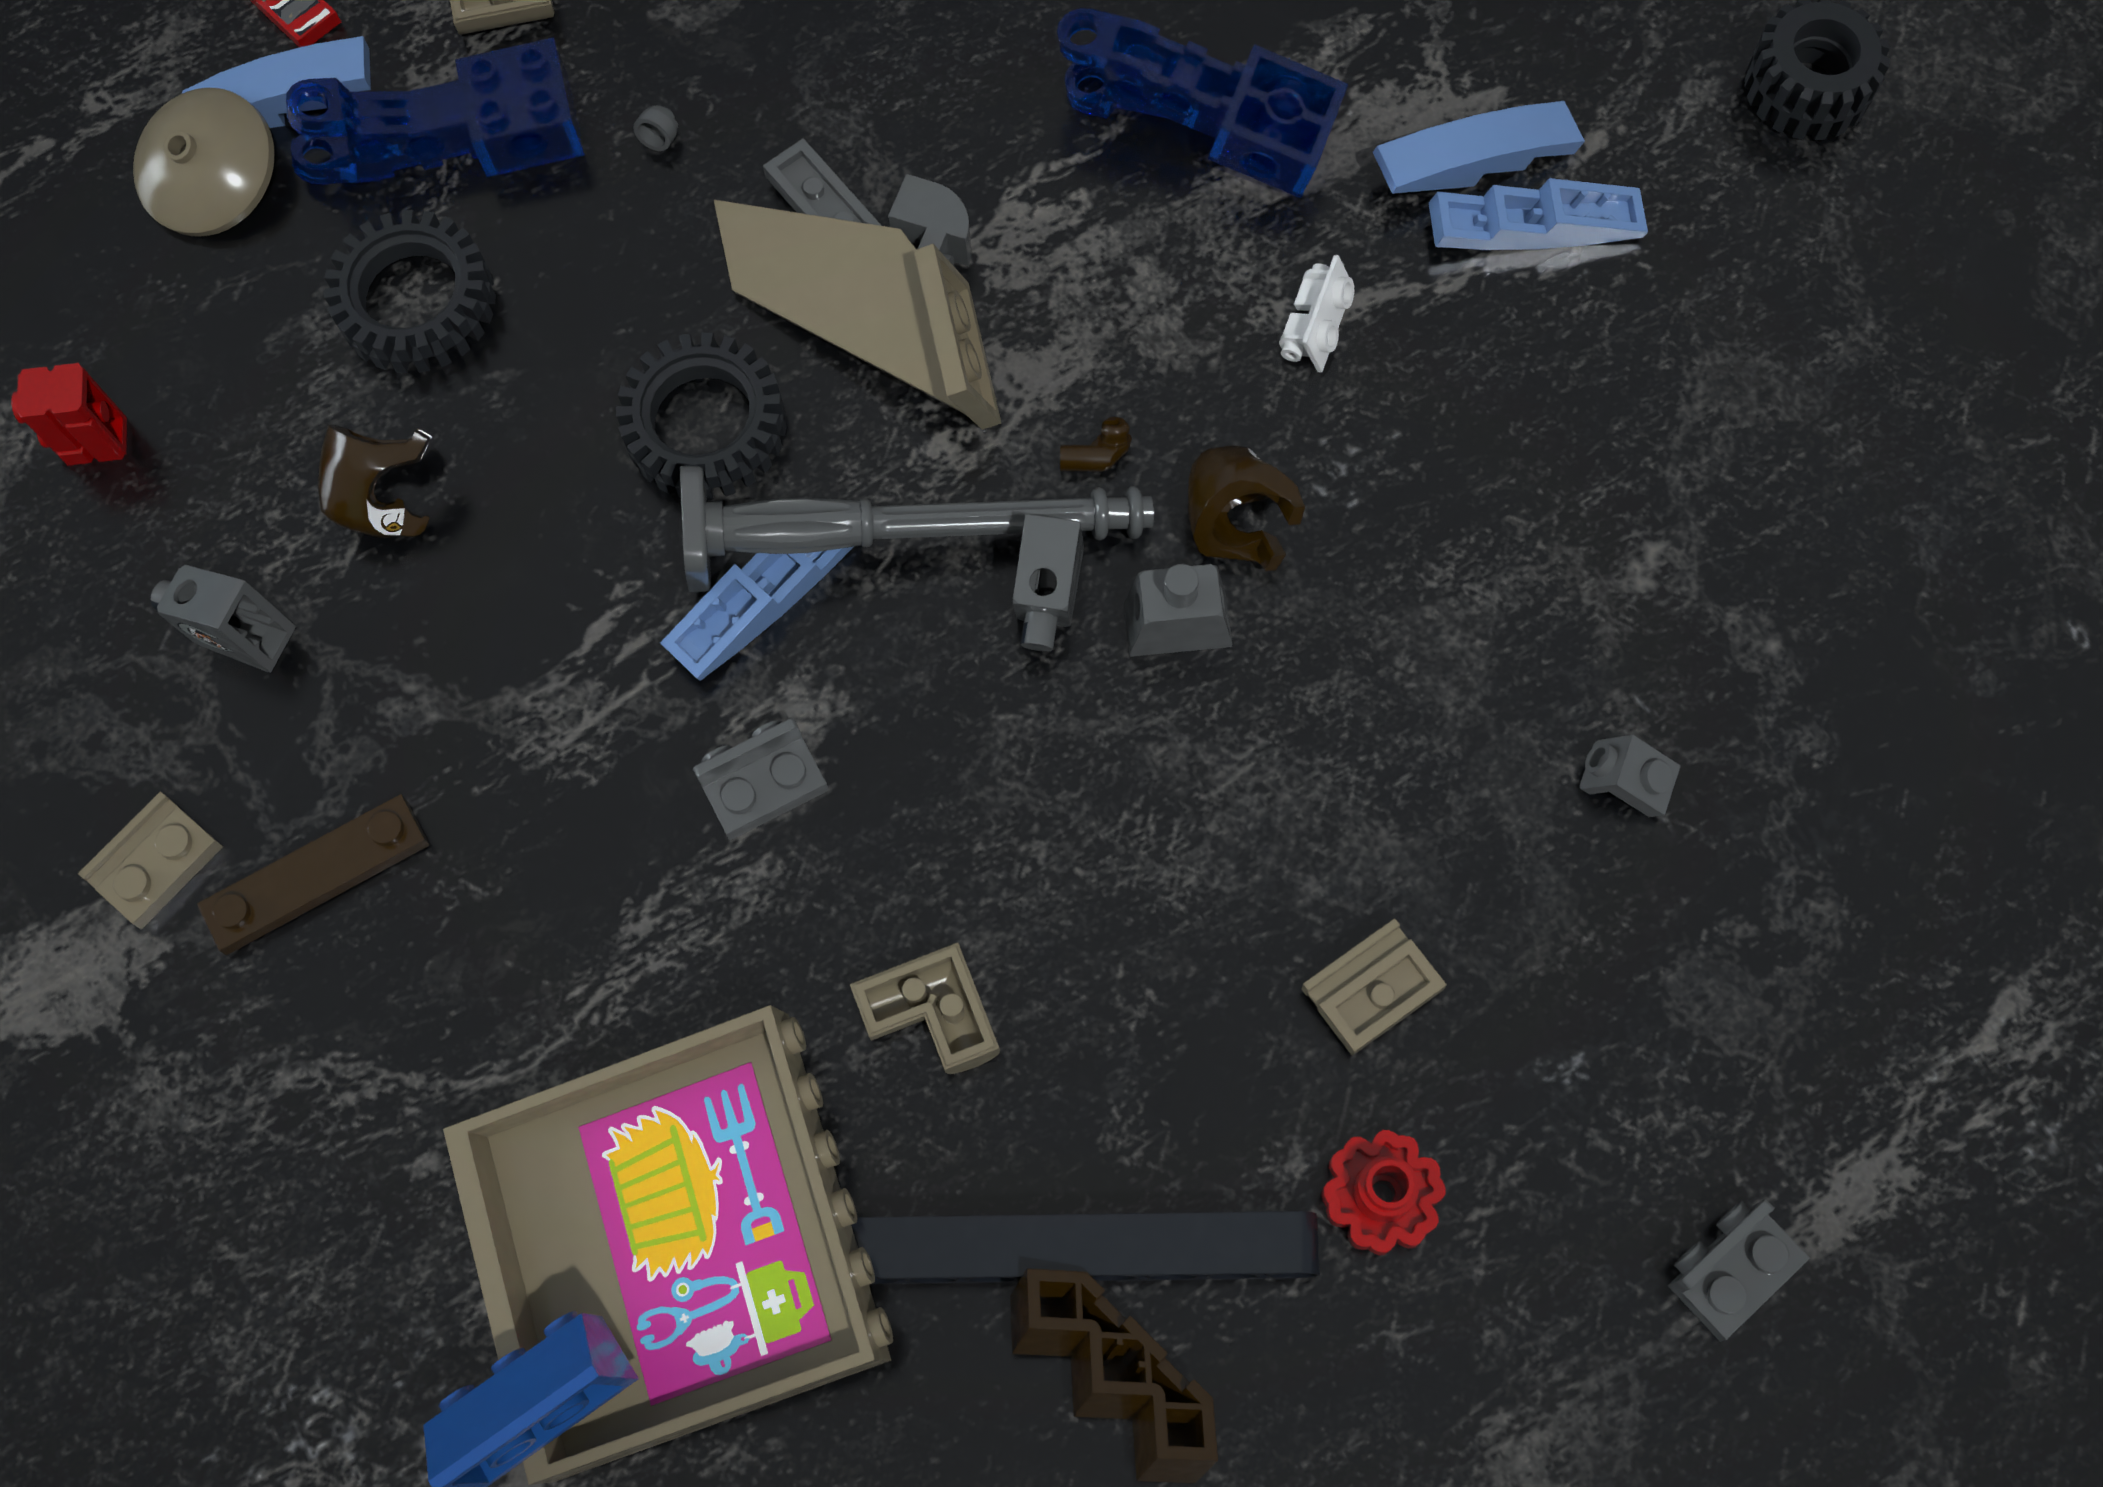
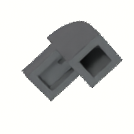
(934, 216)

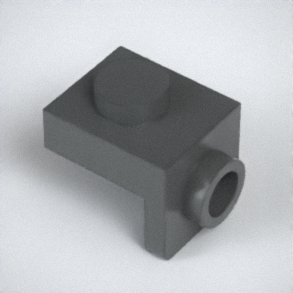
(1631, 773)

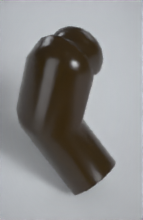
(1102, 452)

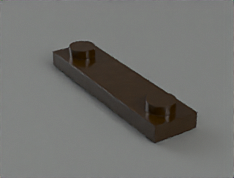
(312, 874)

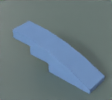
(270, 77)
(1484, 143)
(1524, 218)
(745, 606)

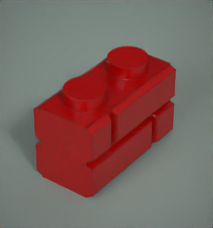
(70, 414)

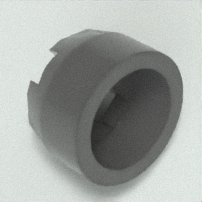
(656, 127)

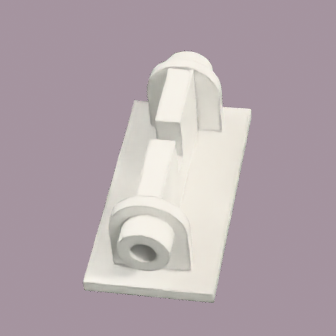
(1326, 296)

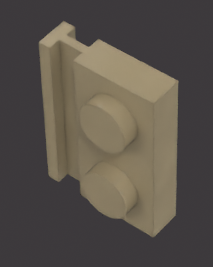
(150, 860)
(1373, 987)

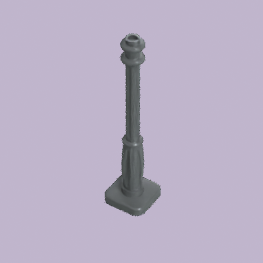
(832, 524)

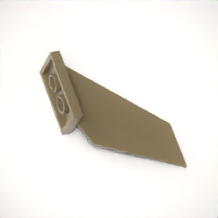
(865, 295)

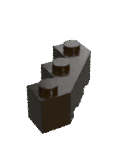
(1117, 1372)

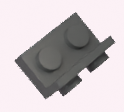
(760, 777)
(1738, 1270)

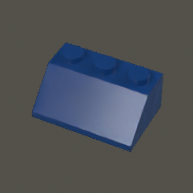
(525, 1402)

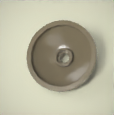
(219, 171)

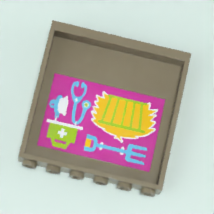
(686, 1213)

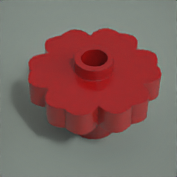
(1371, 1220)

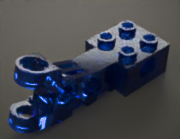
(505, 109)
(1264, 114)

